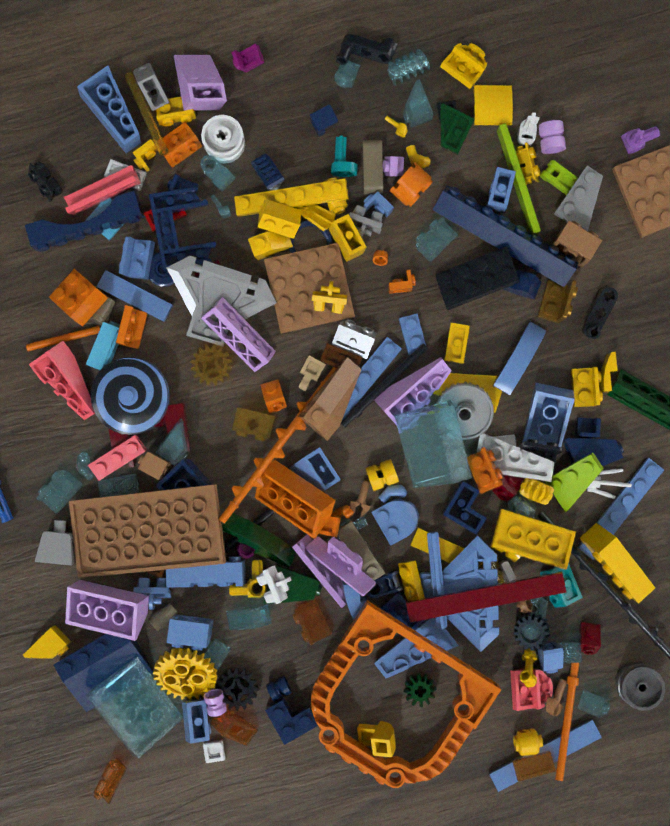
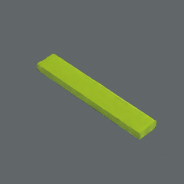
(519, 181)

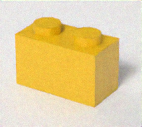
(279, 218)
(347, 237)

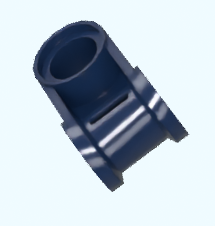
(386, 586)

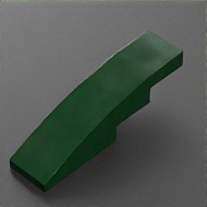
(260, 539)

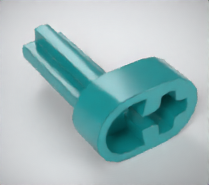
(340, 167)

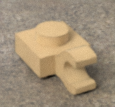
(311, 370)

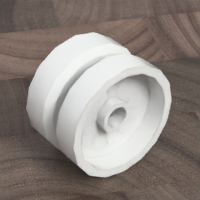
(225, 128)

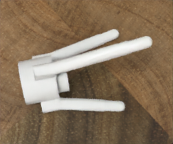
(597, 482)

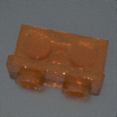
(312, 622)

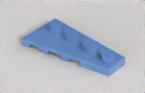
(404, 653)

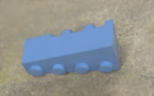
(108, 105)

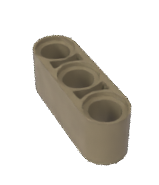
(372, 166)

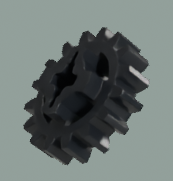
(245, 688)

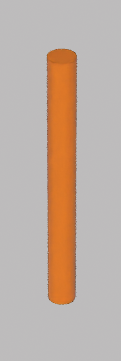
(66, 337)

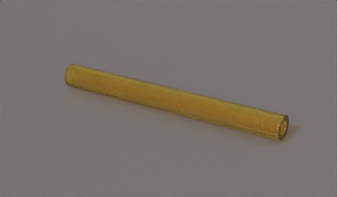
(146, 114)

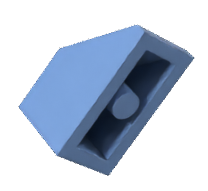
(550, 657)

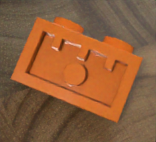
(180, 144)
(131, 327)
(484, 470)

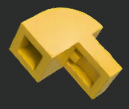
(378, 736)

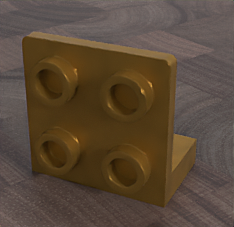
(556, 301)

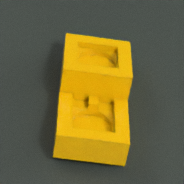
(609, 366)

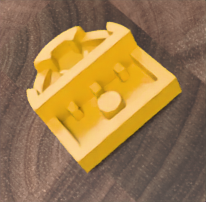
(465, 63)

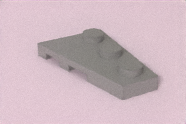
(581, 199)

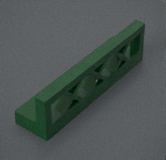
(643, 403)

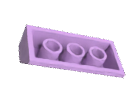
(106, 609)

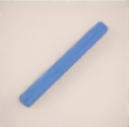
(436, 572)

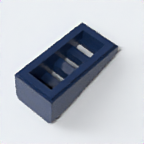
(266, 170)

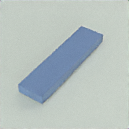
(134, 296)

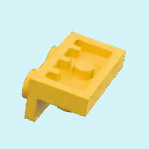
(174, 112)
(586, 387)

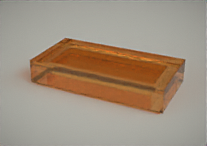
(533, 766)

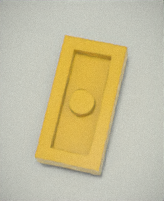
(456, 343)
(411, 580)

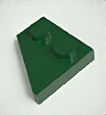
(454, 128)

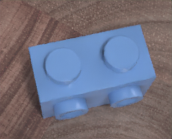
(196, 721)

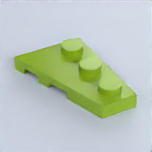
(574, 480)

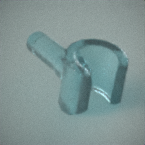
(224, 211)

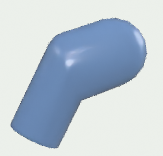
(392, 490)

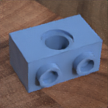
(500, 189)

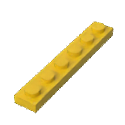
(293, 196)

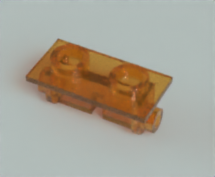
(113, 774)

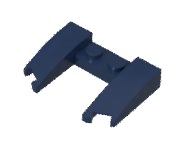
(162, 207)

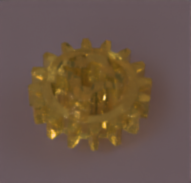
(216, 357)

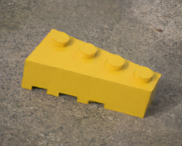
(617, 563)

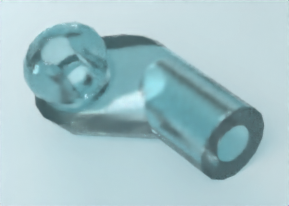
(541, 604)

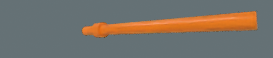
(572, 682)

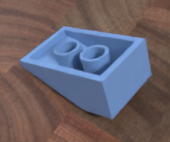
(548, 414)

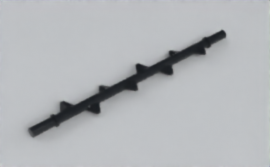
(602, 578)

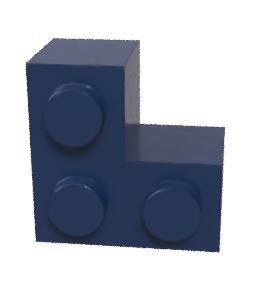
(459, 508)
(290, 724)

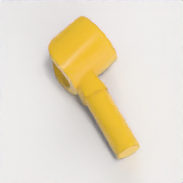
(401, 127)

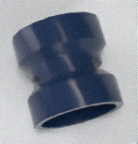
(278, 688)

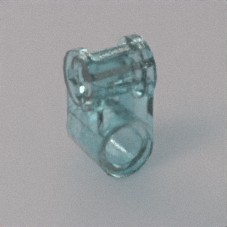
(219, 174)

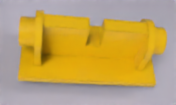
(526, 156)

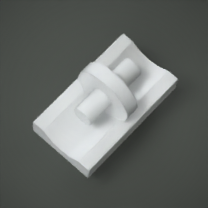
(276, 583)

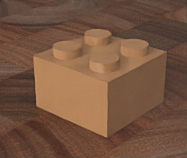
(577, 242)

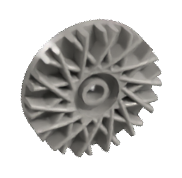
(477, 403)

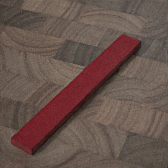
(486, 597)

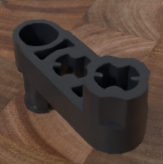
(366, 48)
(591, 321)

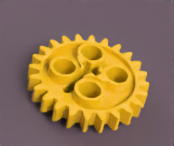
(176, 666)

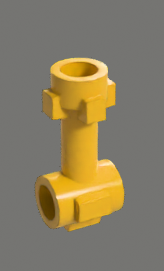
(527, 676)

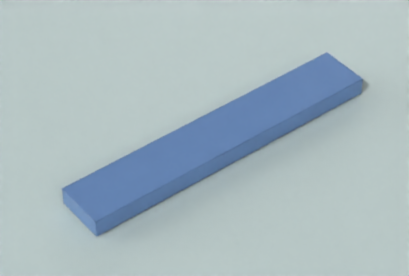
(578, 738)

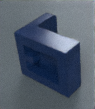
(179, 183)

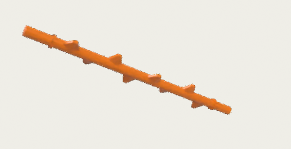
(276, 452)

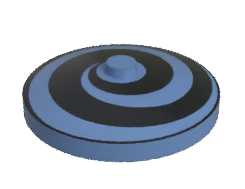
(130, 395)

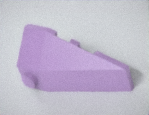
(414, 390)

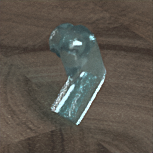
(82, 466)

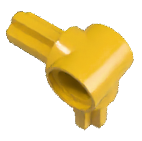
(247, 589)

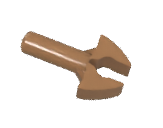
(361, 499)
(553, 704)

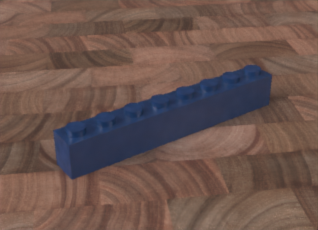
(501, 233)

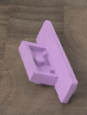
(341, 562)

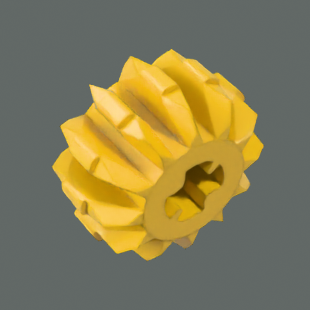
(536, 491)

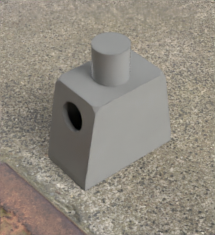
(147, 82)
(56, 546)

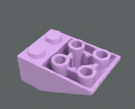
(199, 82)

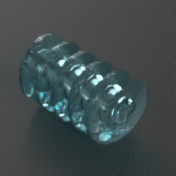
(409, 65)

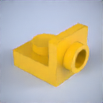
(144, 152)

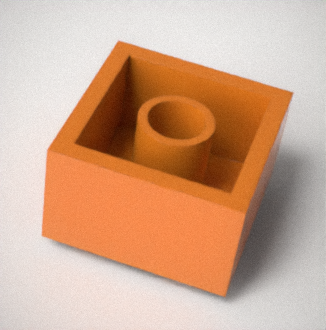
(78, 297)

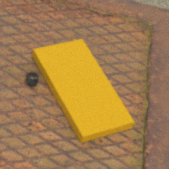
(533, 539)

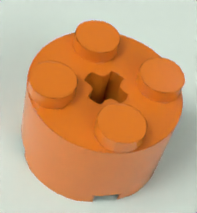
(410, 184)

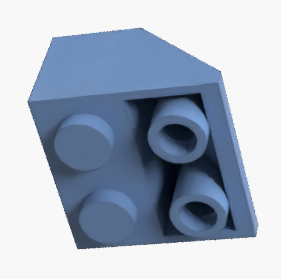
(316, 470)

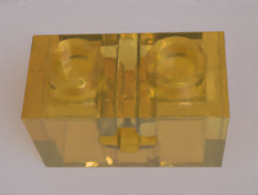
(244, 417)

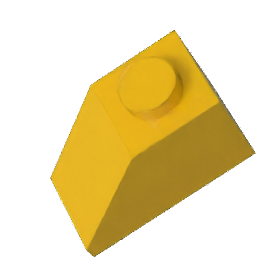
(269, 244)
(50, 645)

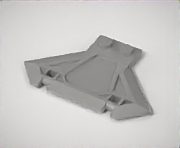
(212, 284)

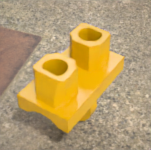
(320, 298)

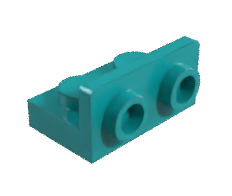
(572, 590)

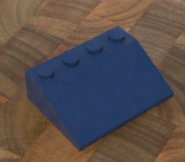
(95, 663)

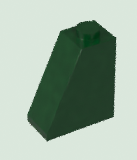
(301, 587)

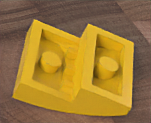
(493, 105)

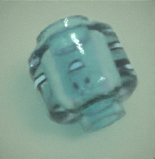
(522, 505)

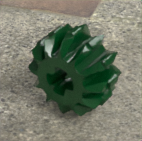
(412, 694)

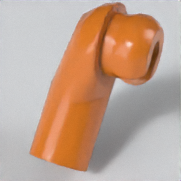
(344, 510)

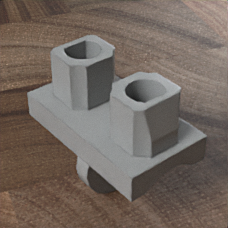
(365, 225)

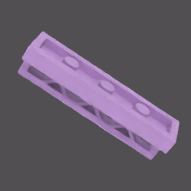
(242, 333)
(327, 578)

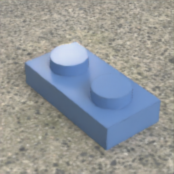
(411, 332)

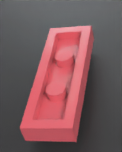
(117, 457)

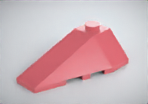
(62, 372)

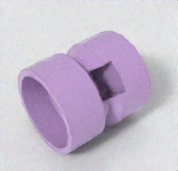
(552, 139)

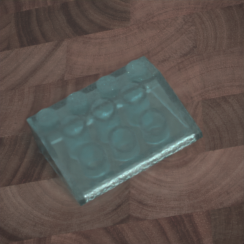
(433, 445)
(135, 707)

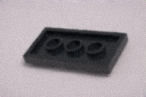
(477, 278)

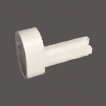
(529, 128)

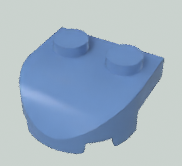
(397, 519)

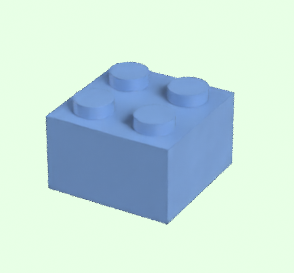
(189, 631)

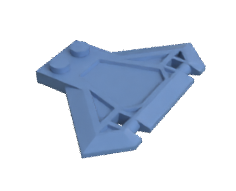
(463, 575)

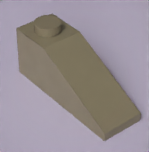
(355, 542)

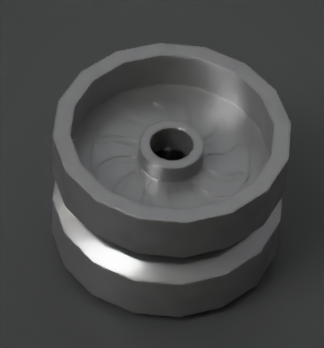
(651, 689)

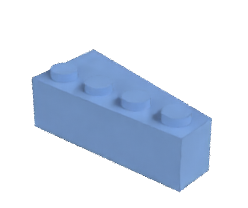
(204, 576)

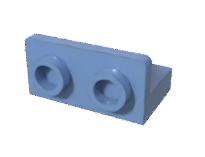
(136, 258)

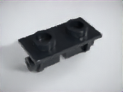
(38, 174)

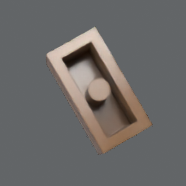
(154, 465)

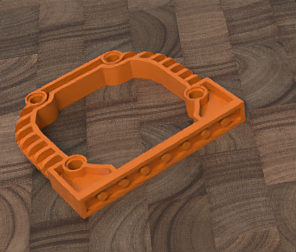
(475, 691)

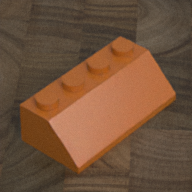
(294, 499)

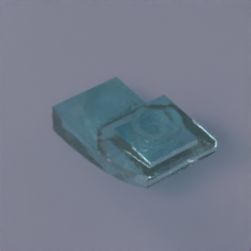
(217, 652)

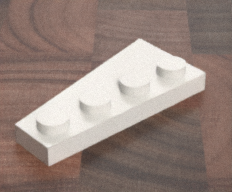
(516, 461)

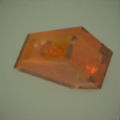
(234, 727)

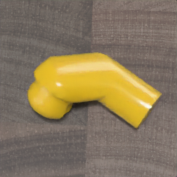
(421, 160)

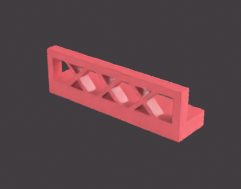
(102, 190)

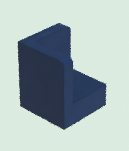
(323, 119)
(588, 427)

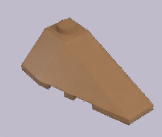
(330, 403)

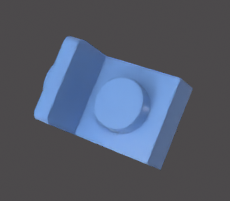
(380, 203)

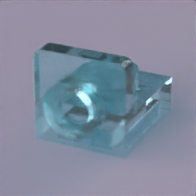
(347, 74)
(594, 704)

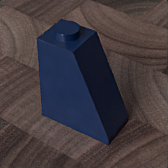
(604, 449)

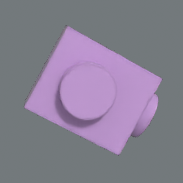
(393, 166)

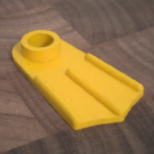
(318, 216)

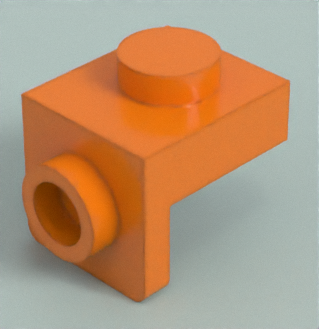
(273, 396)

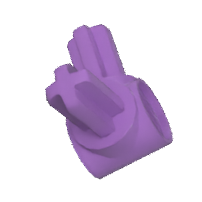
(635, 139)

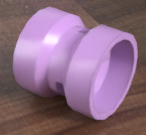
(214, 699)

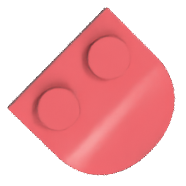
(530, 697)

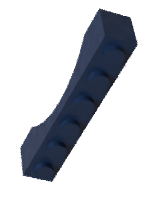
(122, 210)

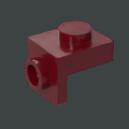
(509, 488)
(590, 638)

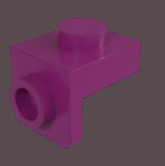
(248, 58)

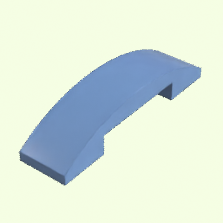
(520, 358)

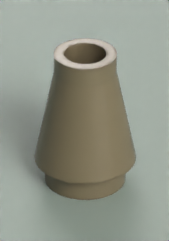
(104, 312)
(162, 617)

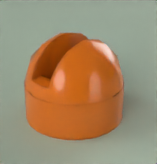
(380, 261)

